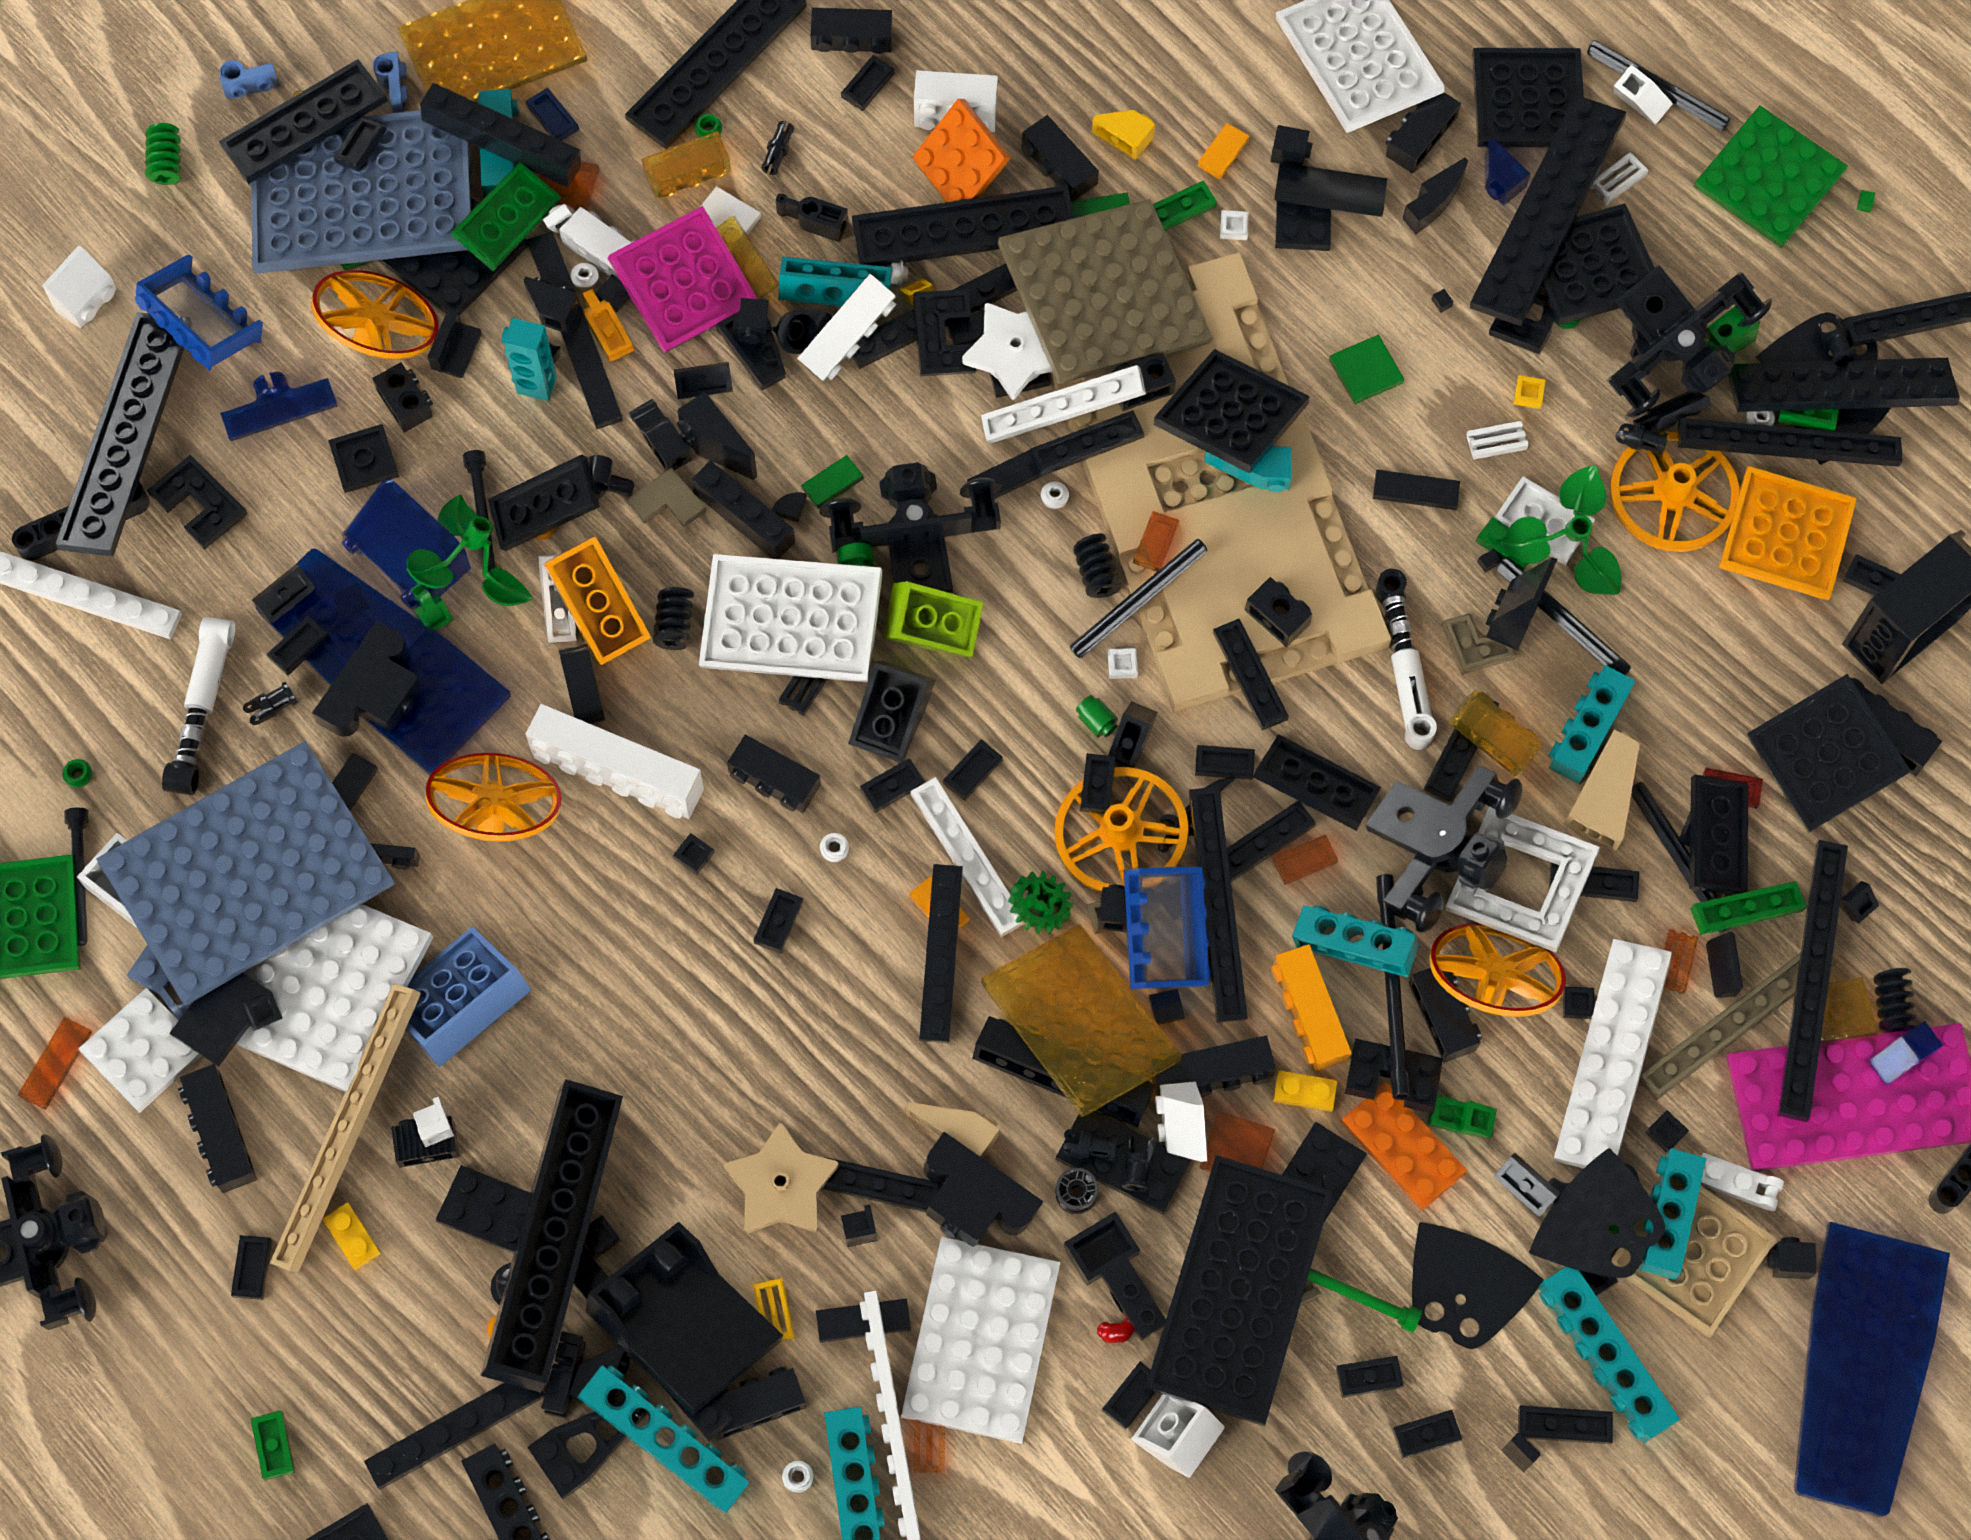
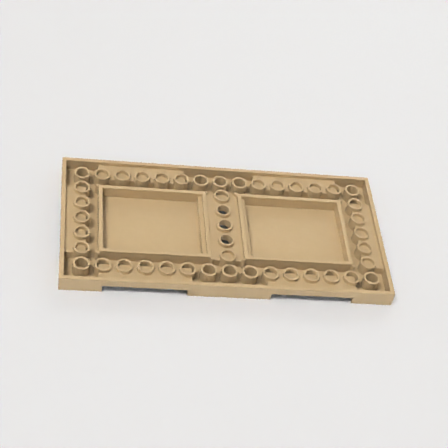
(1246, 529)

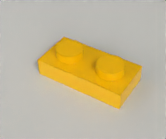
(1305, 1091)
(351, 1236)

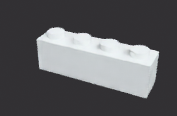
(592, 239)
(847, 327)

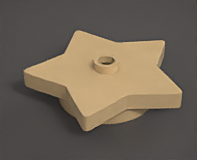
(791, 1203)

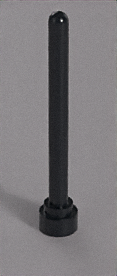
(474, 463)
(76, 819)

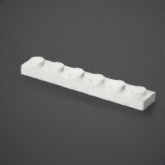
(1063, 404)
(967, 853)

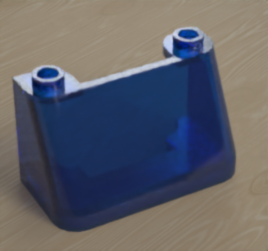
(395, 526)

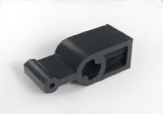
(815, 215)
(661, 436)

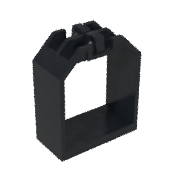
(1913, 609)

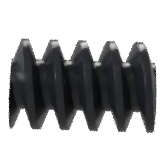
(1096, 567)
(671, 616)
(1893, 1000)

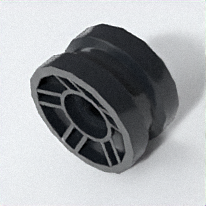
(1072, 1179)

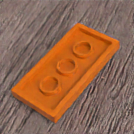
(1404, 1147)

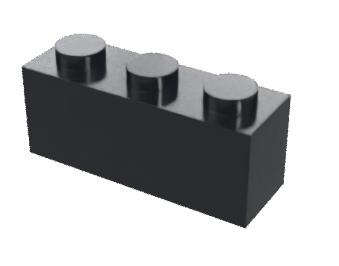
(851, 30)
(1421, 130)
(1059, 157)
(773, 774)
(1445, 1016)
(761, 1400)

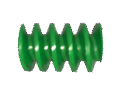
(162, 154)

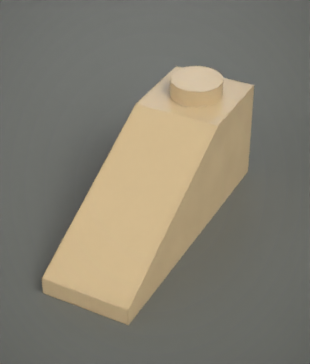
(967, 1127)

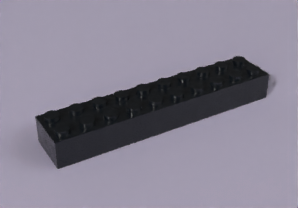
(552, 1236)

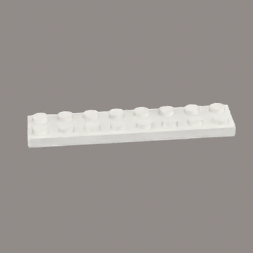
(1613, 1053)

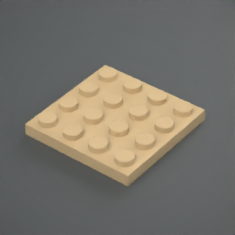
(1717, 1264)

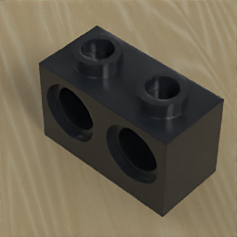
(1155, 387)
(400, 398)

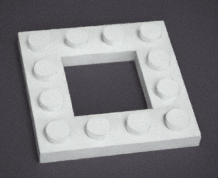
(1543, 927)

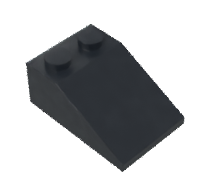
(714, 437)
(1518, 605)
(891, 710)

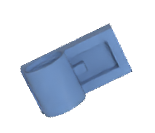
(393, 79)
(248, 80)

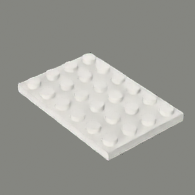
(1360, 58)
(790, 618)
(981, 1340)

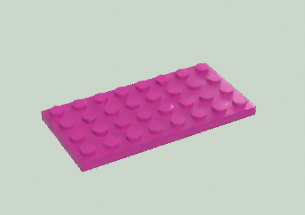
(1851, 1104)

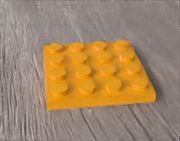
(1788, 533)

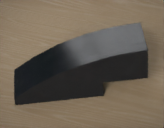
(1434, 196)

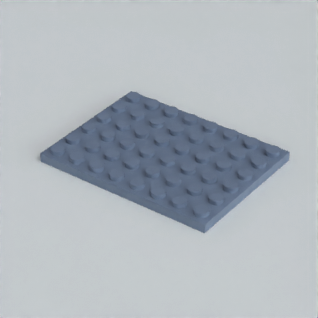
(393, 208)
(245, 872)

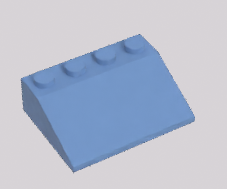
(462, 995)

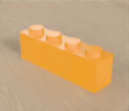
(1311, 1008)

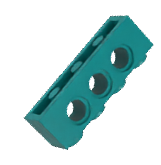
(825, 280)
(529, 358)
(1573, 762)
(1395, 959)
(1689, 1171)

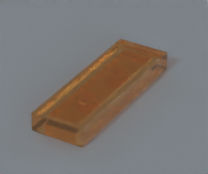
(54, 1063)

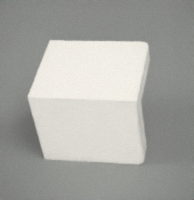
(433, 1123)

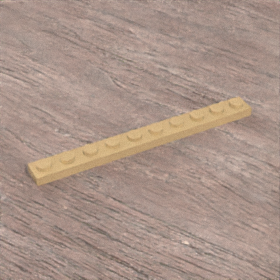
(345, 1129)

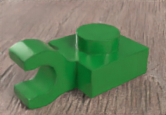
(432, 610)

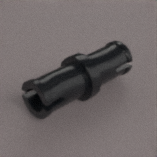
(777, 148)

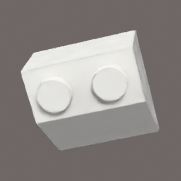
(79, 288)
(1182, 1120)
(1178, 1433)

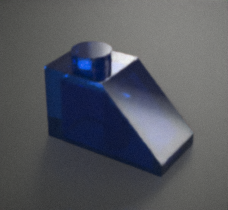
(1503, 173)
(1906, 1053)

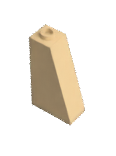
(1606, 796)

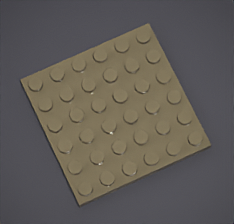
(1104, 290)

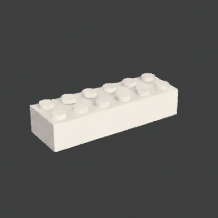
(614, 762)

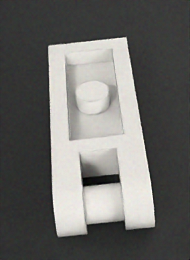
(1740, 1183)

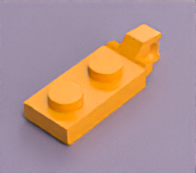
(606, 327)

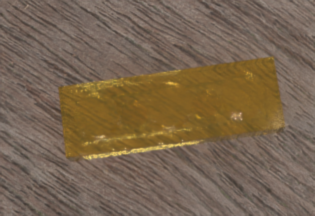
(747, 257)

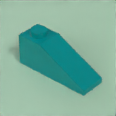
(1270, 473)

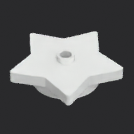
(1008, 350)

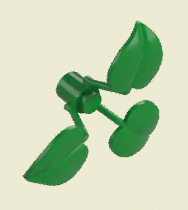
(474, 530)
(1528, 540)

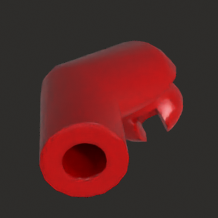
(1115, 1331)

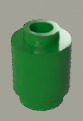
(1097, 716)

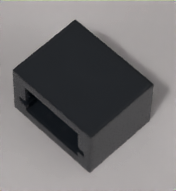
(1442, 300)
(1488, 560)

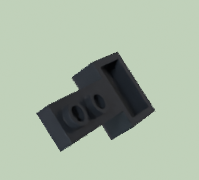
(1106, 1253)

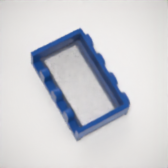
(195, 314)
(1166, 927)

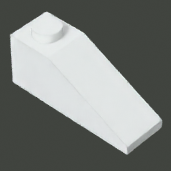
(558, 620)

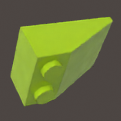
(932, 619)

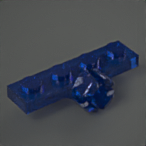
(277, 405)

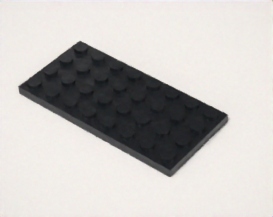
(1239, 1290)

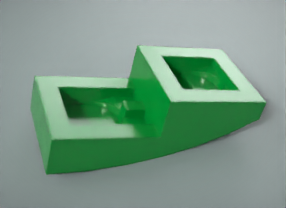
(1462, 1117)

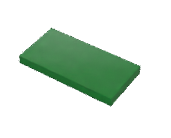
(506, 216)

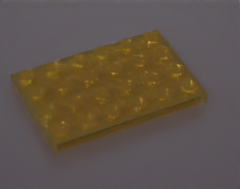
(491, 45)
(1081, 1020)

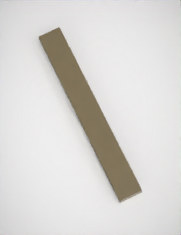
(1722, 1030)

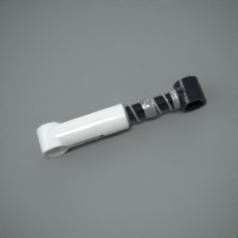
(215, 639)
(1406, 662)

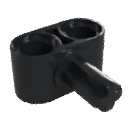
(604, 480)

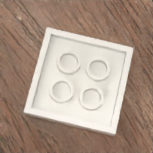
(138, 1051)

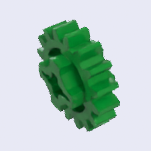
(1040, 902)

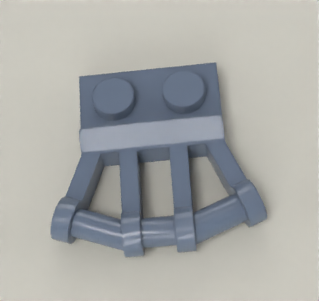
(150, 975)

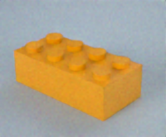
(597, 600)

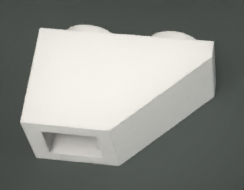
(1642, 95)

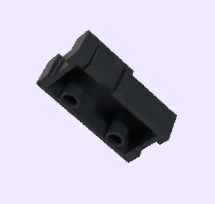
(569, 1356)

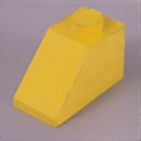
(1125, 131)

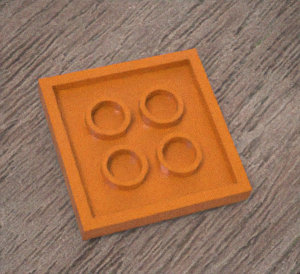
(961, 154)

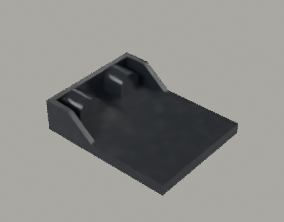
(682, 1319)

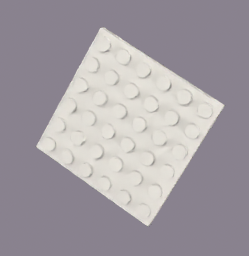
(334, 991)

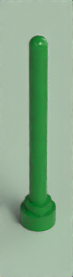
(1405, 1316)

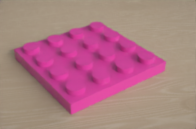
(682, 279)

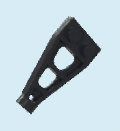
(1532, 334)
(558, 1463)

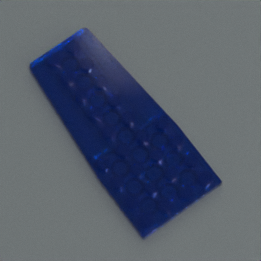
(454, 690)
(1865, 1365)

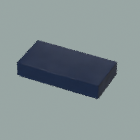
(552, 115)

